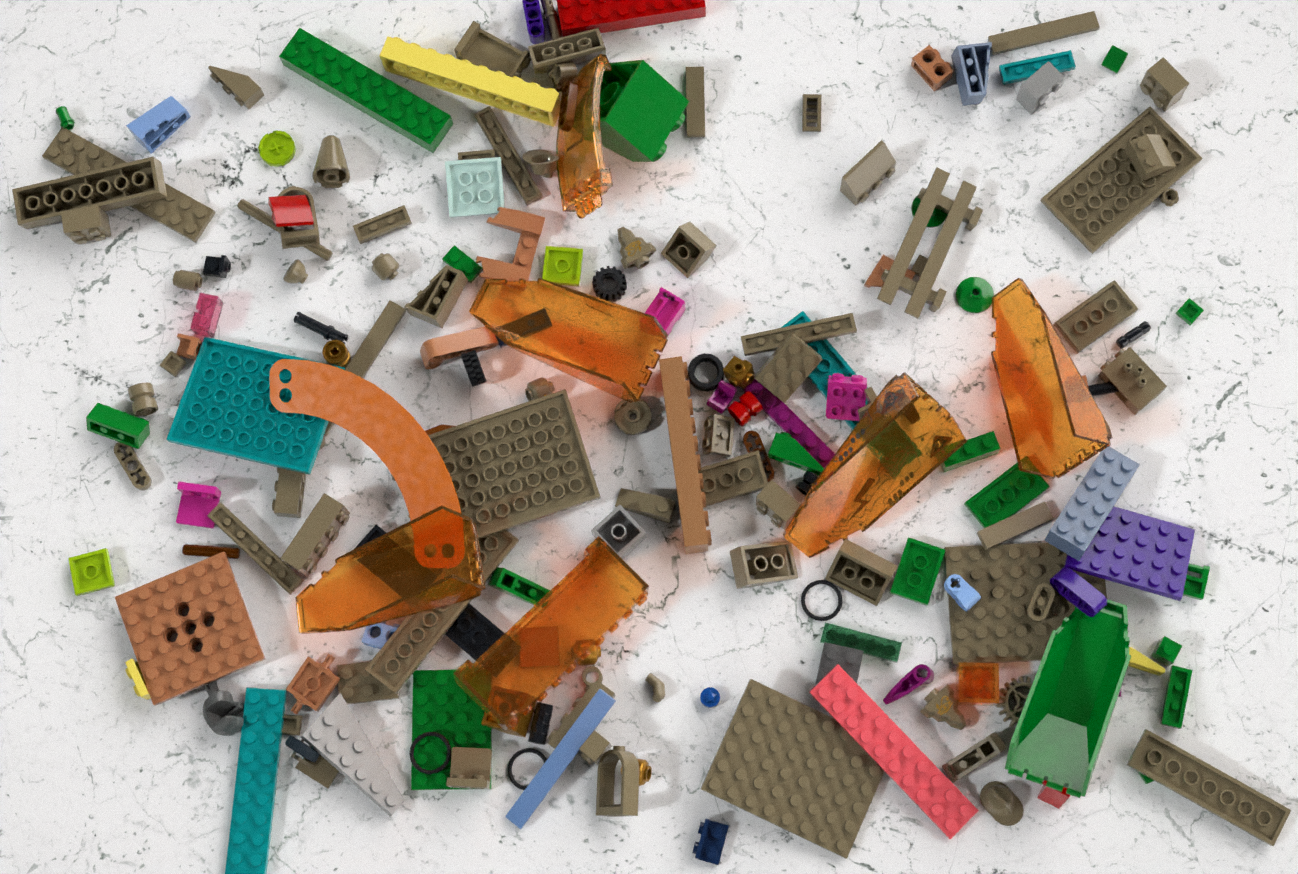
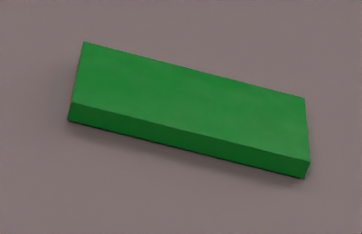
(1005, 496)

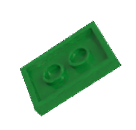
(917, 571)

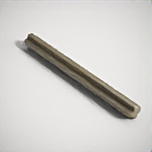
(267, 219)

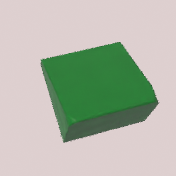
(1114, 59)

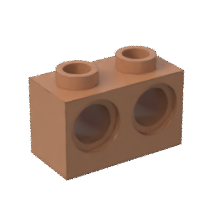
(928, 70)

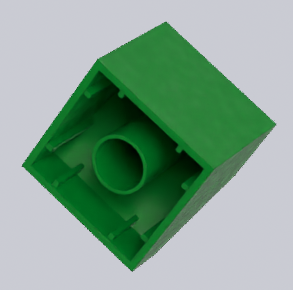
(638, 111)

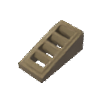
(811, 98)

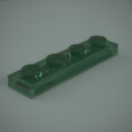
(868, 643)

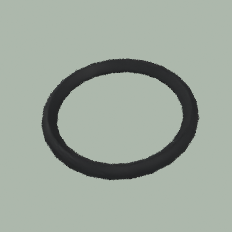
(816, 617)
(448, 753)
(514, 757)

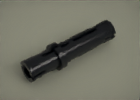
(327, 332)

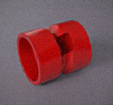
(745, 408)

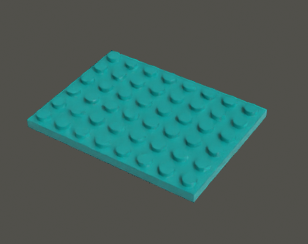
(231, 410)

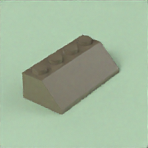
(570, 48)

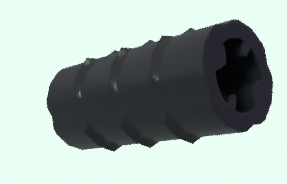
(540, 723)

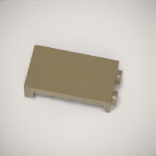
(487, 50)

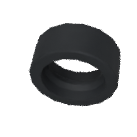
(705, 358)

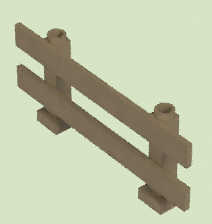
(957, 211)

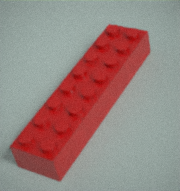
(619, 15)

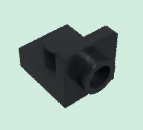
(217, 266)

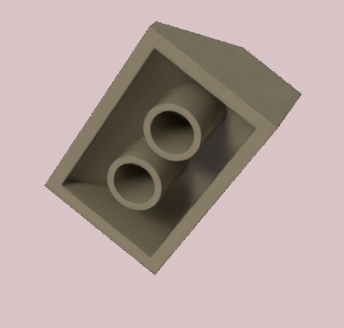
(868, 174)
(861, 572)

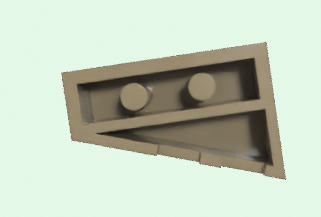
(439, 297)

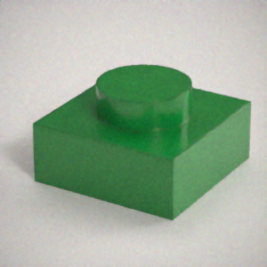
(1189, 311)

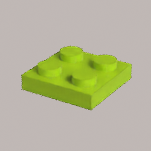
(563, 265)
(91, 572)

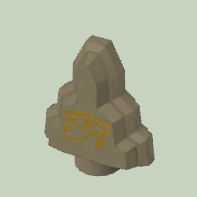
(634, 249)
(943, 707)

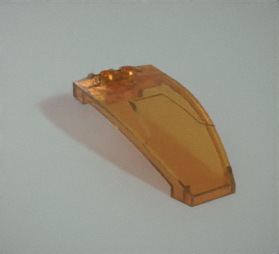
(580, 151)

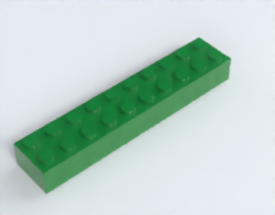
(366, 90)

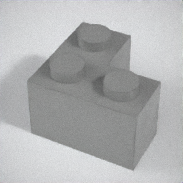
(1038, 86)

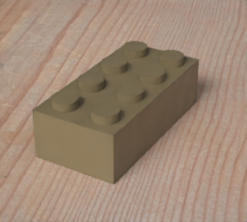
(316, 535)

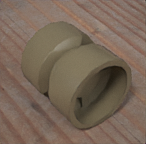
(142, 399)

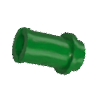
(64, 117)

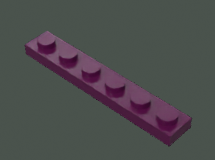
(791, 423)

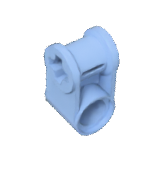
(962, 593)

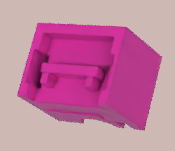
(666, 309)

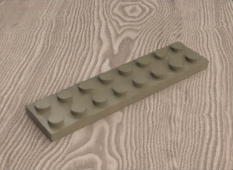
(1209, 787)

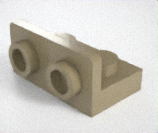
(718, 435)

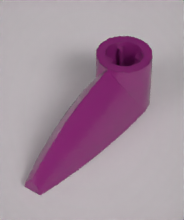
(909, 683)

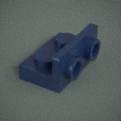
(711, 841)

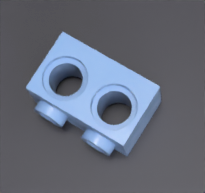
(378, 642)

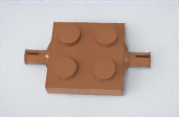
(313, 684)

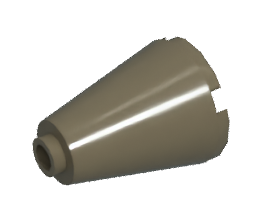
(331, 165)

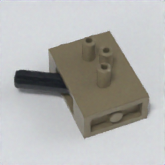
(1129, 380)

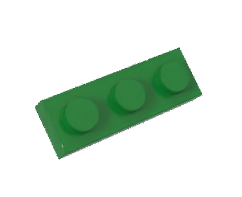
(1176, 697)

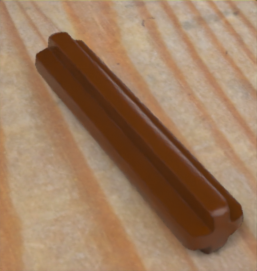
(209, 551)

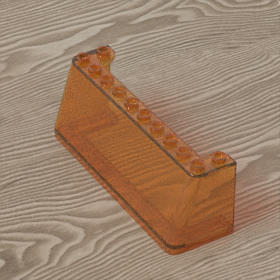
(553, 636)

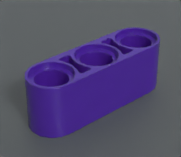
(536, 24)
(1078, 591)

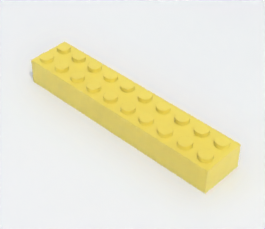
(471, 81)

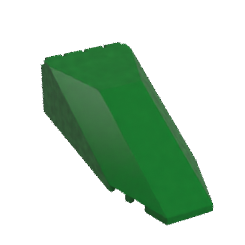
(1072, 700)

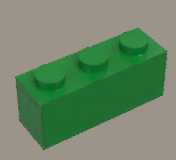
(118, 425)
(972, 451)

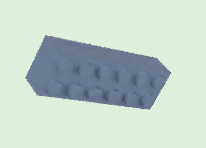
(1091, 502)

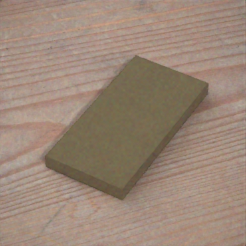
(1095, 316)
(733, 478)

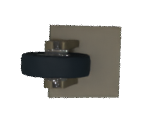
(311, 762)

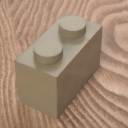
(594, 748)

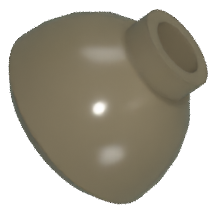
(296, 273)

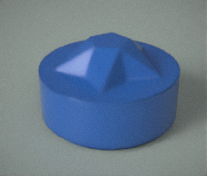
(710, 697)

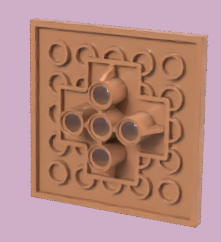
(155, 613)

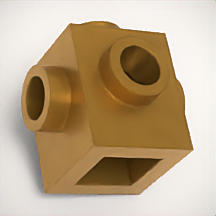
(739, 372)

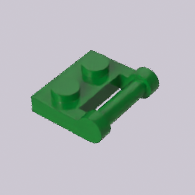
(1195, 586)

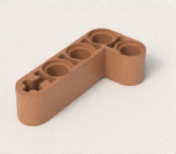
(454, 345)

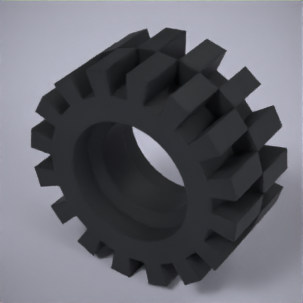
(609, 273)
(473, 368)

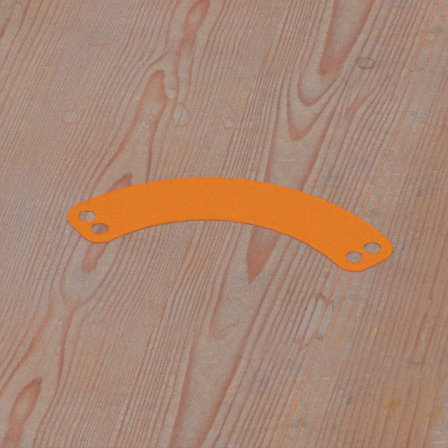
(377, 421)

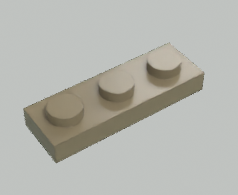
(382, 224)

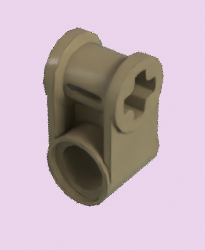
(562, 73)

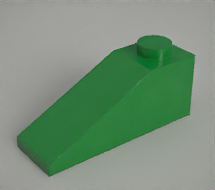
(790, 452)
(517, 586)

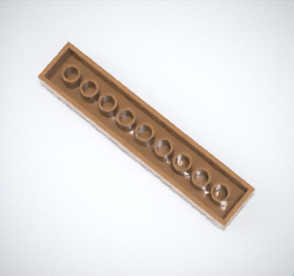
(683, 449)

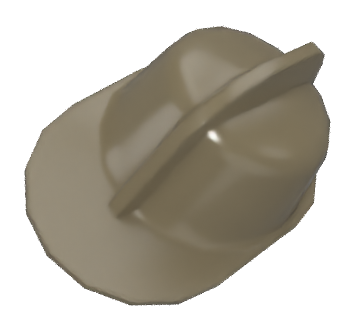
(542, 162)
(1001, 803)

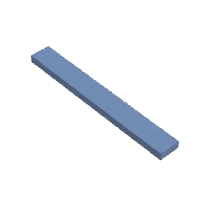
(560, 758)

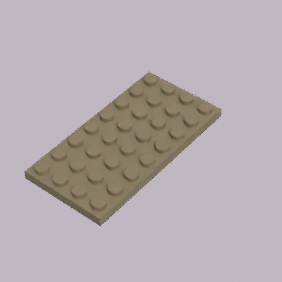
(1106, 188)

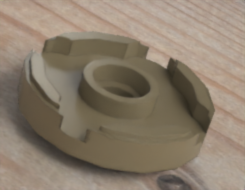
(635, 426)

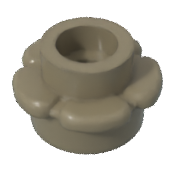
(1173, 194)

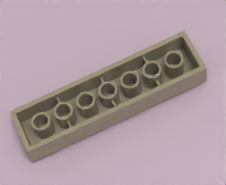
(106, 187)

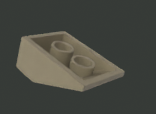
(763, 564)

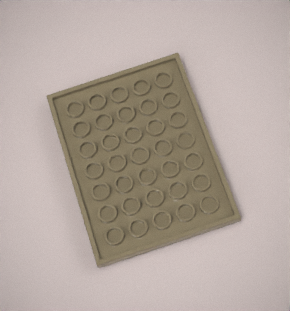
(518, 464)
(1006, 579)
(794, 769)

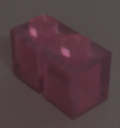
(208, 314)

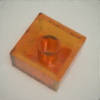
(977, 684)

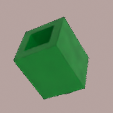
(1166, 651)

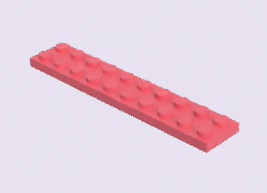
(893, 751)

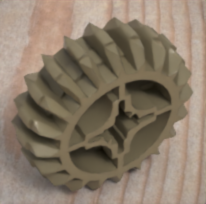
(1010, 714)

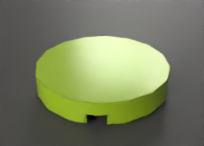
(277, 148)

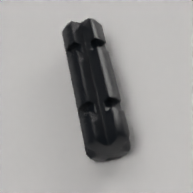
(1133, 334)

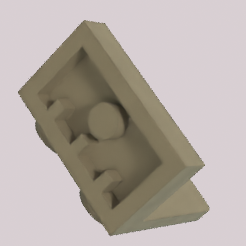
(470, 768)

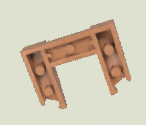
(530, 229)

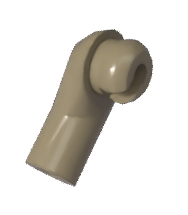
(658, 687)

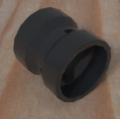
(807, 482)

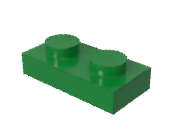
(459, 260)

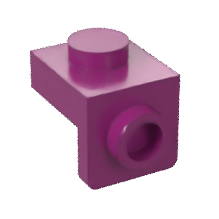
(722, 397)

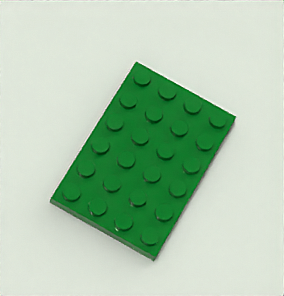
(448, 710)

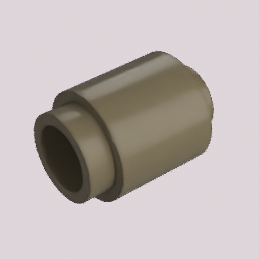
(187, 280)

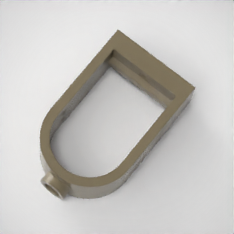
(302, 237)
(606, 781)

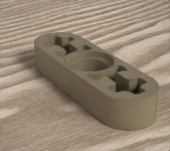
(134, 479)

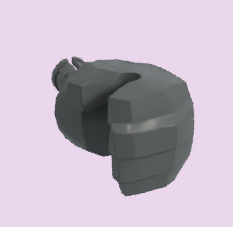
(220, 711)

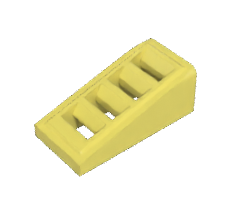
(1143, 663)

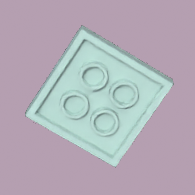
(474, 187)

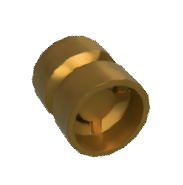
(336, 353)

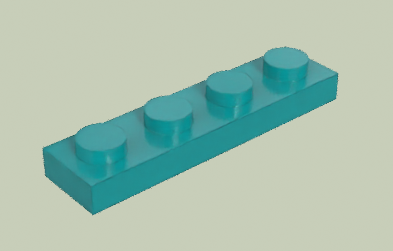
(1024, 69)

